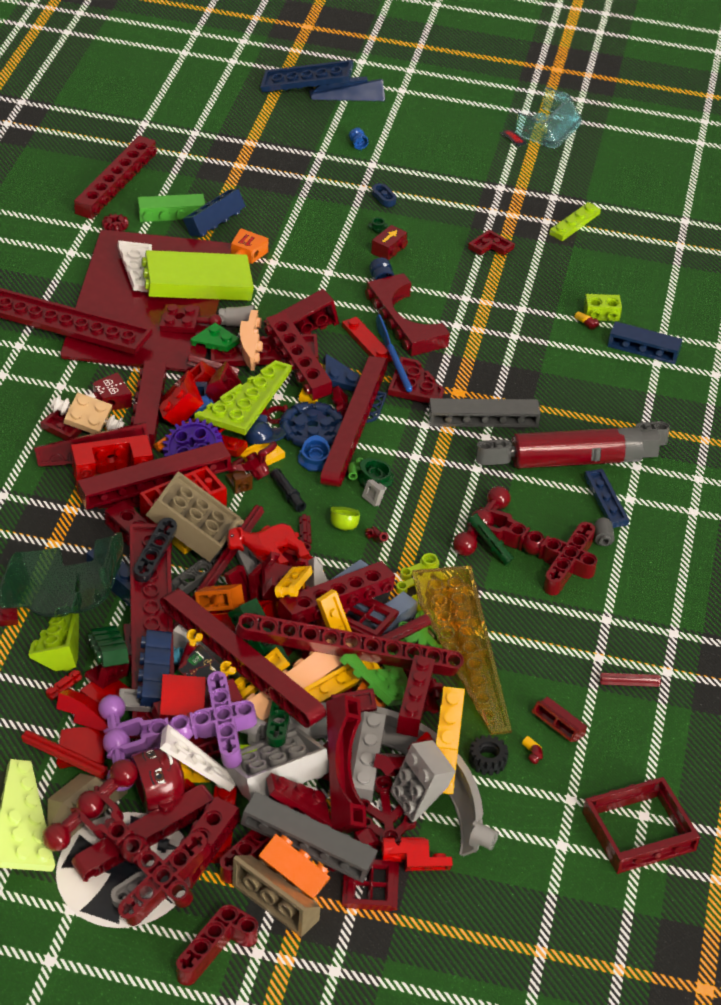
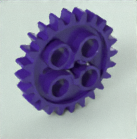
(190, 432)

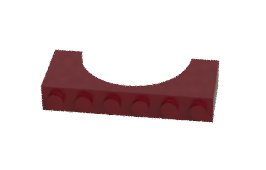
(413, 336)

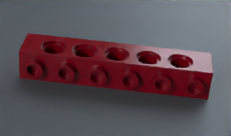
(299, 355)
(351, 589)

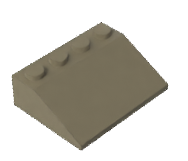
(199, 516)

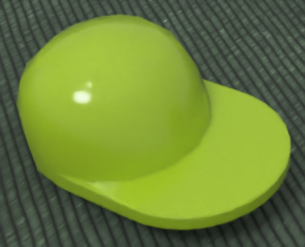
(344, 518)

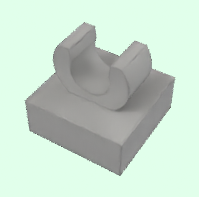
(374, 492)

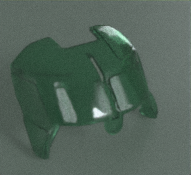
(49, 587)

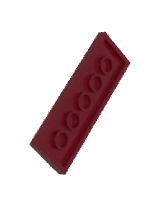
(268, 355)

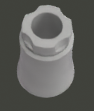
(234, 315)

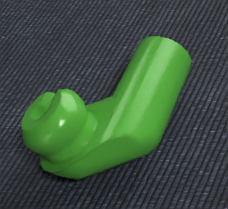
(354, 468)

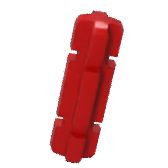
(64, 684)

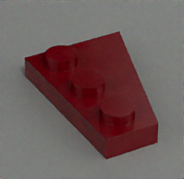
(297, 795)

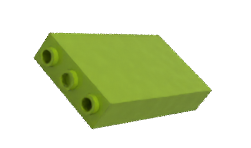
(197, 275)

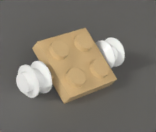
(86, 413)

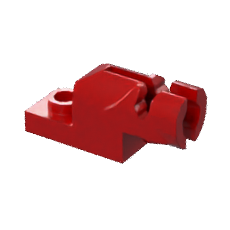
(415, 854)

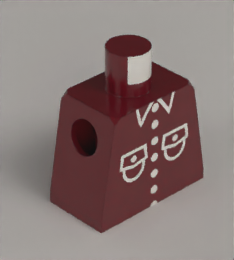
(112, 391)

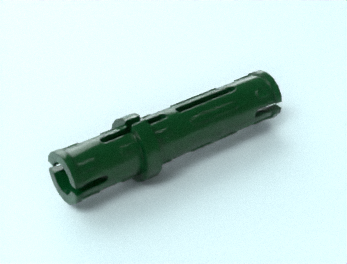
(495, 544)

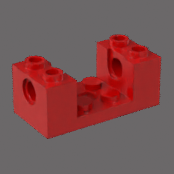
(91, 457)
(202, 477)

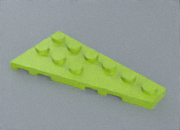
(244, 403)

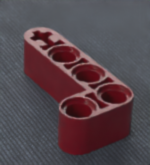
(250, 844)
(192, 964)

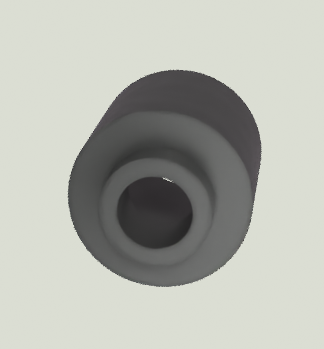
(604, 532)

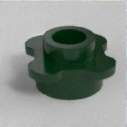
(378, 224)

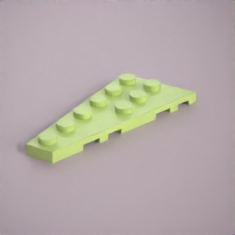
(22, 821)

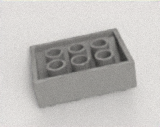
(296, 760)

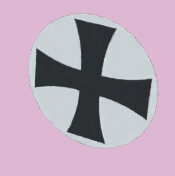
(93, 898)

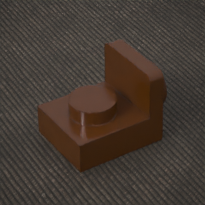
(239, 481)

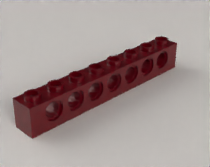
(115, 177)

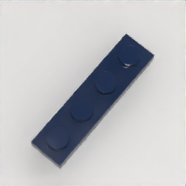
(606, 497)

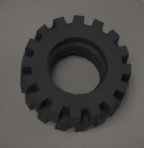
(490, 745)

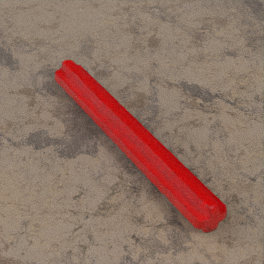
(65, 754)

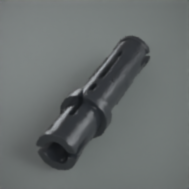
(291, 495)

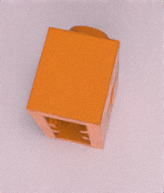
(220, 597)

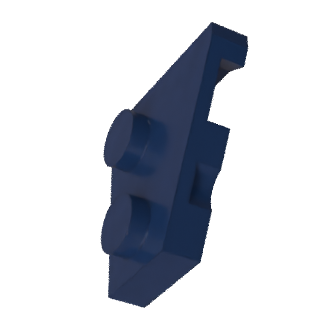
(340, 374)

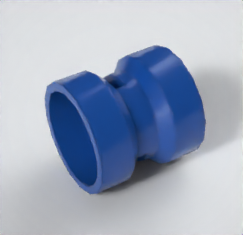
(358, 138)

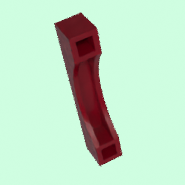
(343, 719)

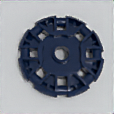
(311, 415)

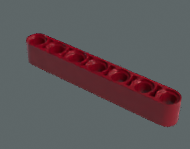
(152, 826)

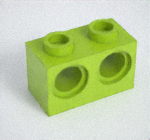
(603, 307)

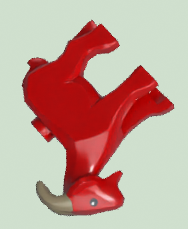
(276, 538)

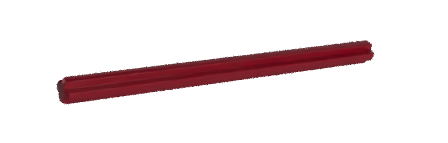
(227, 555)

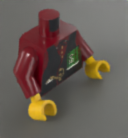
(199, 662)

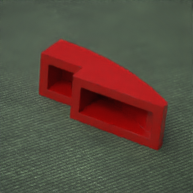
(83, 708)

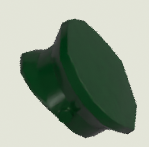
(375, 470)

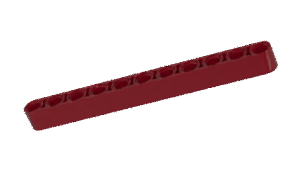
(354, 422)
(340, 638)
(244, 658)

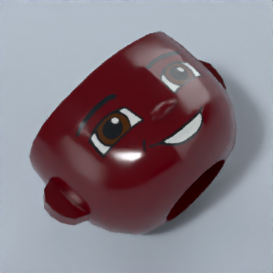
(159, 779)

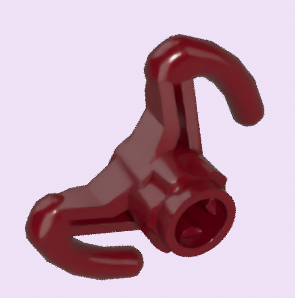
(255, 462)

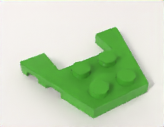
(387, 683)

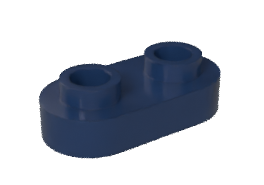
(384, 194)

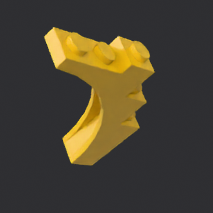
(450, 726)

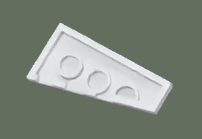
(132, 257)
(192, 756)

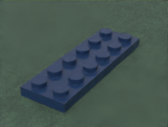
(307, 76)

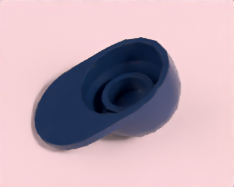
(263, 433)

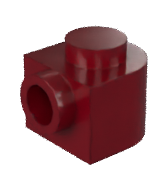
(368, 837)

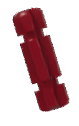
(305, 528)

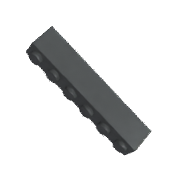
(484, 412)
(313, 837)

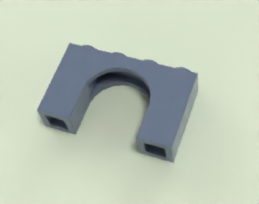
(403, 603)

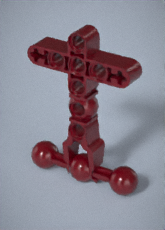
(564, 557)
(91, 805)

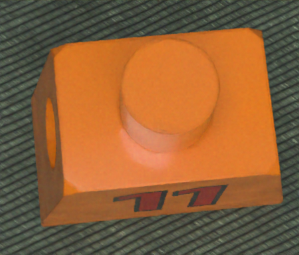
(249, 244)

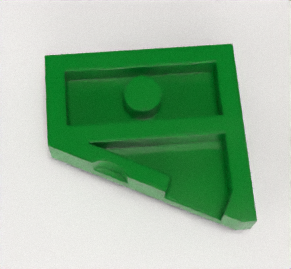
(216, 338)

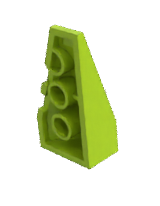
(58, 644)

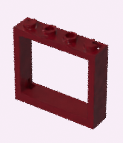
(649, 853)

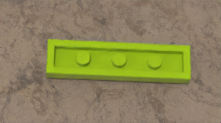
(575, 221)

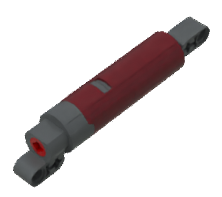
(576, 446)

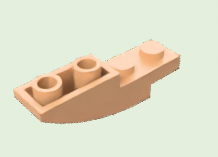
(250, 340)

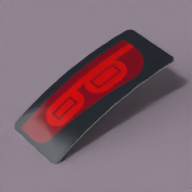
(514, 137)

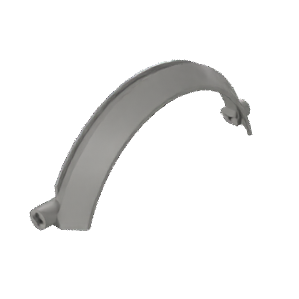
(465, 793)

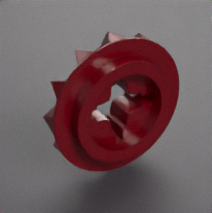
(119, 222)

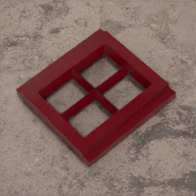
(373, 605)
(390, 886)

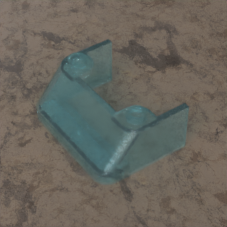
(551, 129)

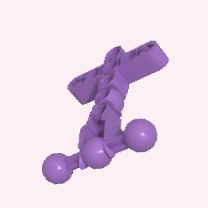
(219, 720)

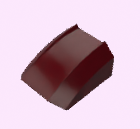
(222, 382)

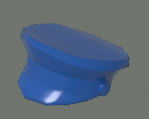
(314, 453)

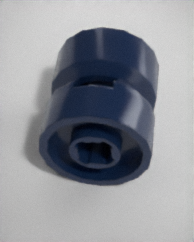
(380, 268)

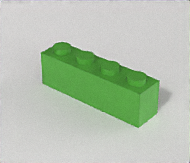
(168, 207)

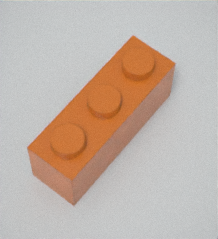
(295, 866)

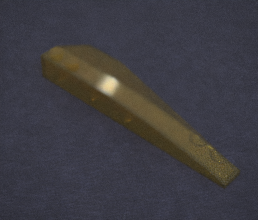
(458, 621)

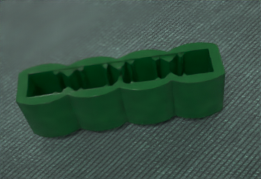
(108, 646)

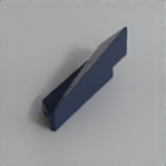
(356, 90)

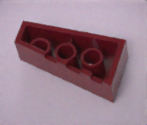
(313, 312)

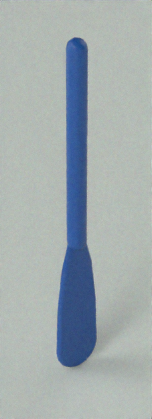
(398, 365)

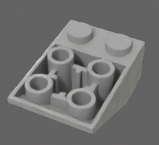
(421, 778)

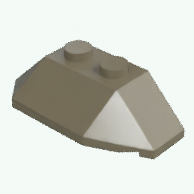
(66, 798)

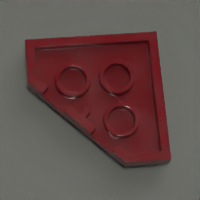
(422, 383)

